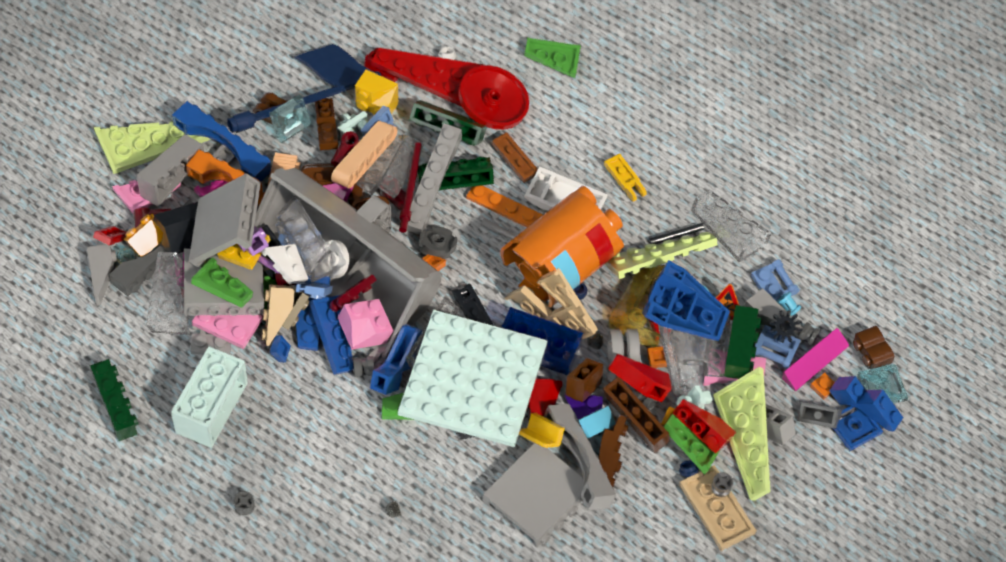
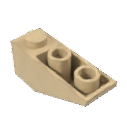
(279, 306)

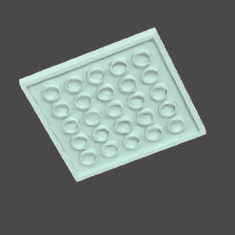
(473, 378)

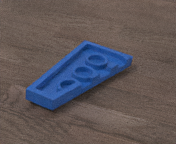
(307, 331)
(332, 335)

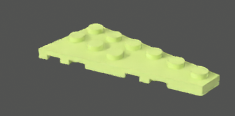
(138, 143)
(659, 254)
(745, 412)

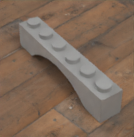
(440, 159)
(596, 490)

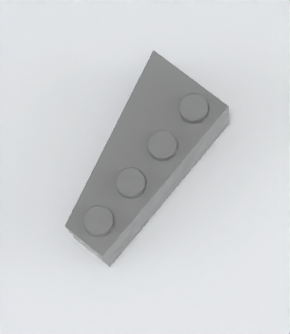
(167, 170)

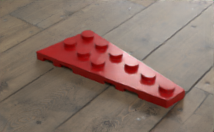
(430, 73)

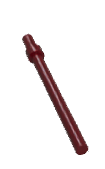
(405, 214)

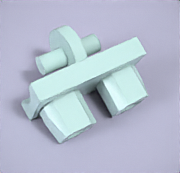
(352, 123)
(697, 397)

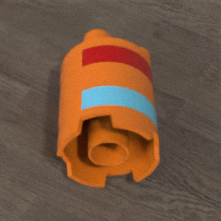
(567, 237)

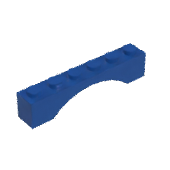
(194, 122)

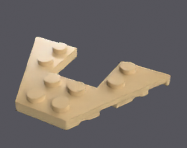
(570, 315)

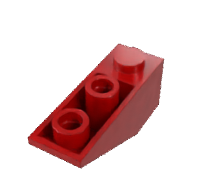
(643, 378)
(706, 426)

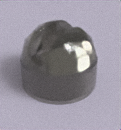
(596, 338)
(393, 509)

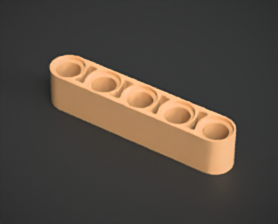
(364, 154)

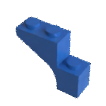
(388, 376)
(871, 402)

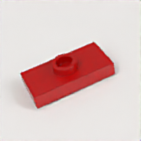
(110, 235)

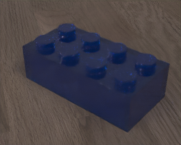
(562, 341)

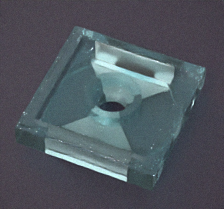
(300, 120)
(886, 376)

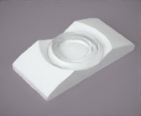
(550, 188)

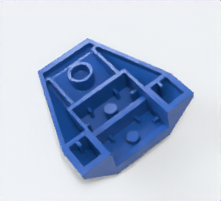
(684, 304)

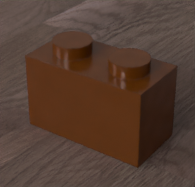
(584, 380)

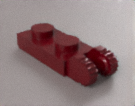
(352, 293)

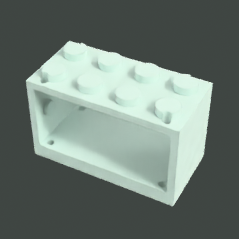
(209, 397)

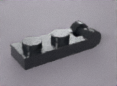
(471, 305)

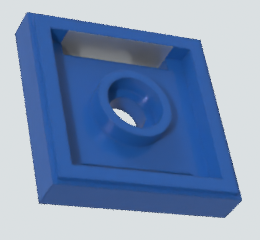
(865, 424)

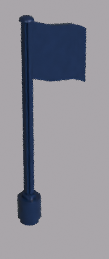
(330, 64)

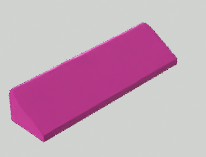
(815, 360)

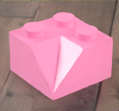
(365, 324)

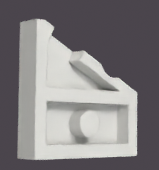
(287, 262)

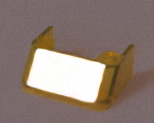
(626, 312)

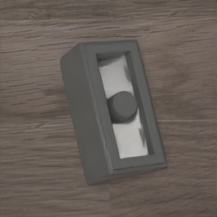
(819, 415)

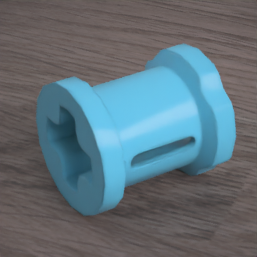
(788, 303)

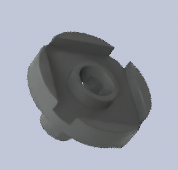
(441, 249)

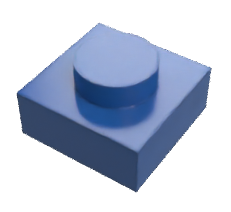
(280, 348)

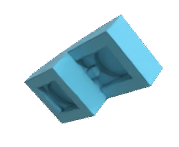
(597, 422)

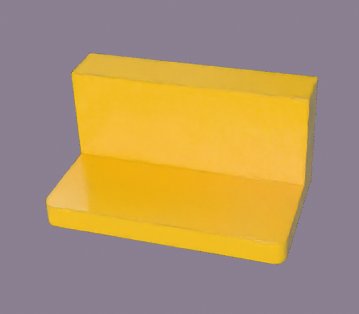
(543, 431)

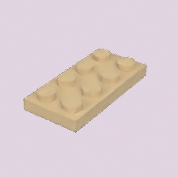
(720, 515)

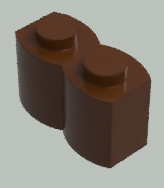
(873, 347)

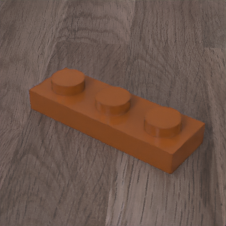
(515, 157)

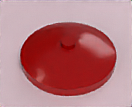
(493, 97)

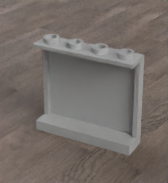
(225, 219)
(204, 303)
(537, 493)

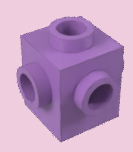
(258, 242)

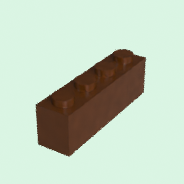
(637, 414)

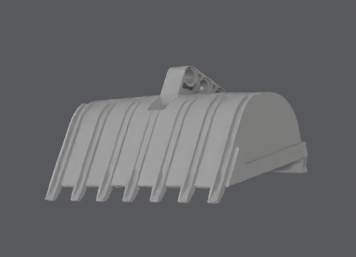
(403, 278)

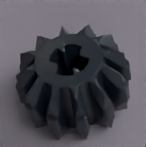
(781, 321)

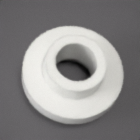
(447, 52)

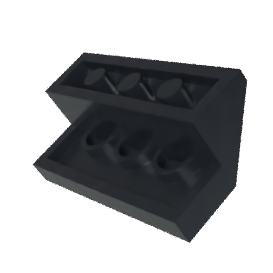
(177, 227)

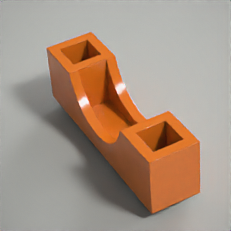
(205, 167)

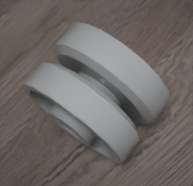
(629, 347)

